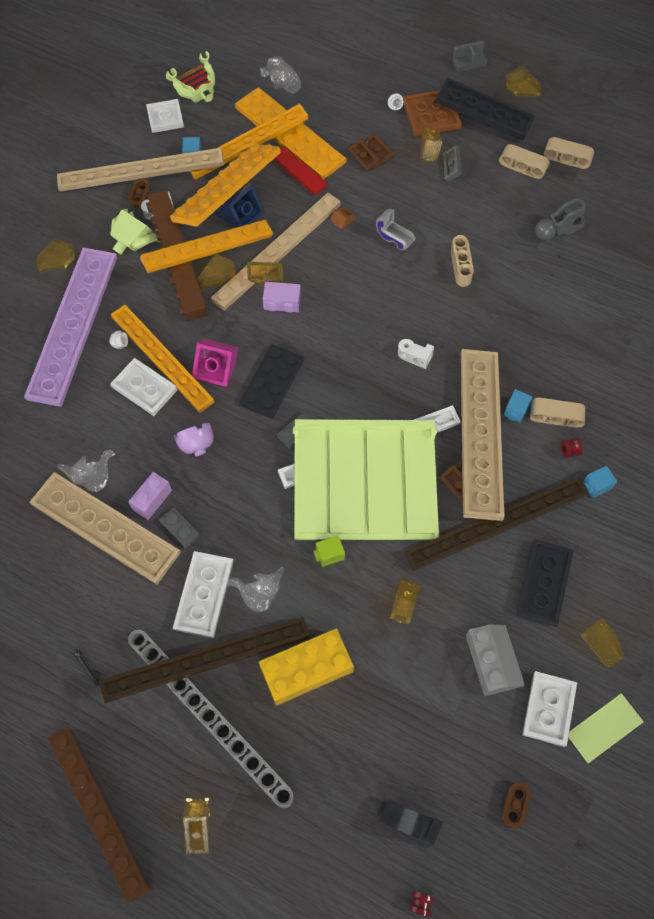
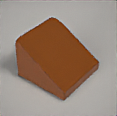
(342, 217)

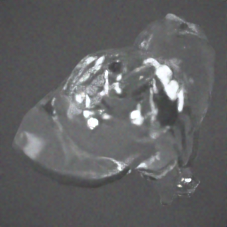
(281, 74)
(90, 475)
(259, 593)

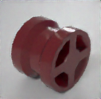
(571, 447)
(421, 904)

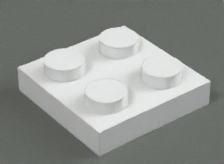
(165, 115)

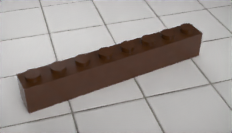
(182, 274)
(100, 815)

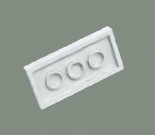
(203, 595)

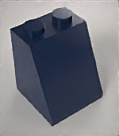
(241, 207)

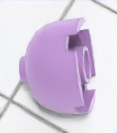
(195, 439)

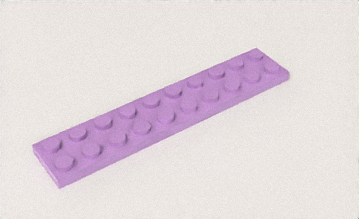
(71, 328)

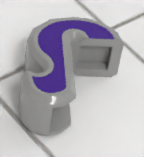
(394, 232)

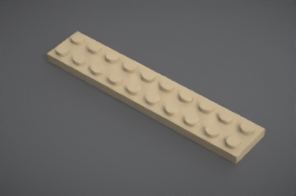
(481, 436)

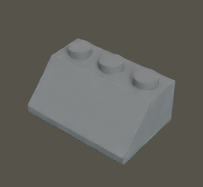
(494, 659)

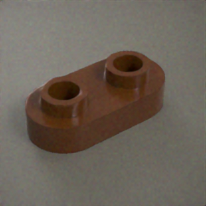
(139, 192)
(515, 805)

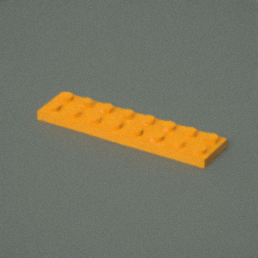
(298, 140)
(225, 184)

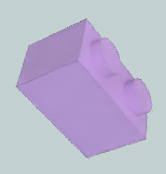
(281, 297)
(150, 496)

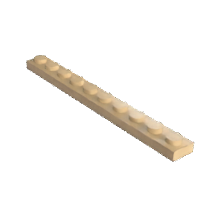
(140, 169)
(278, 249)

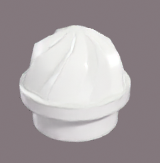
(395, 101)
(119, 339)

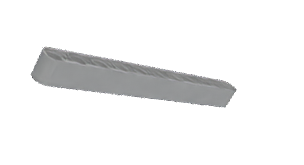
(216, 724)

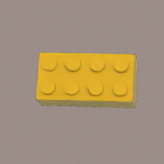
(306, 666)

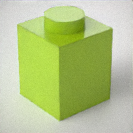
(329, 551)

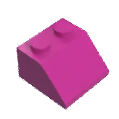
(214, 362)

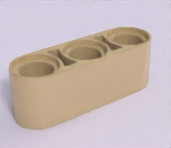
(569, 153)
(524, 161)
(462, 260)
(557, 412)

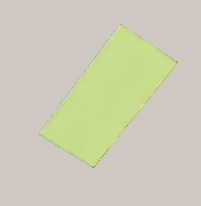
(604, 728)

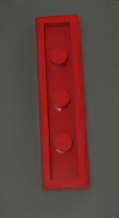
(300, 171)

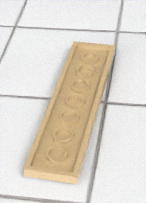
(105, 528)

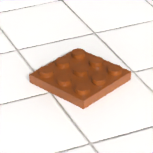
(424, 112)

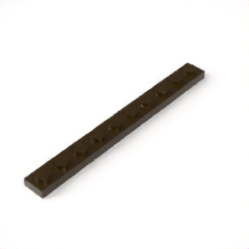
(485, 529)
(203, 660)

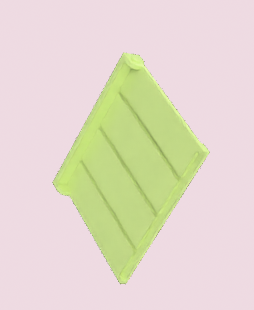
(365, 480)

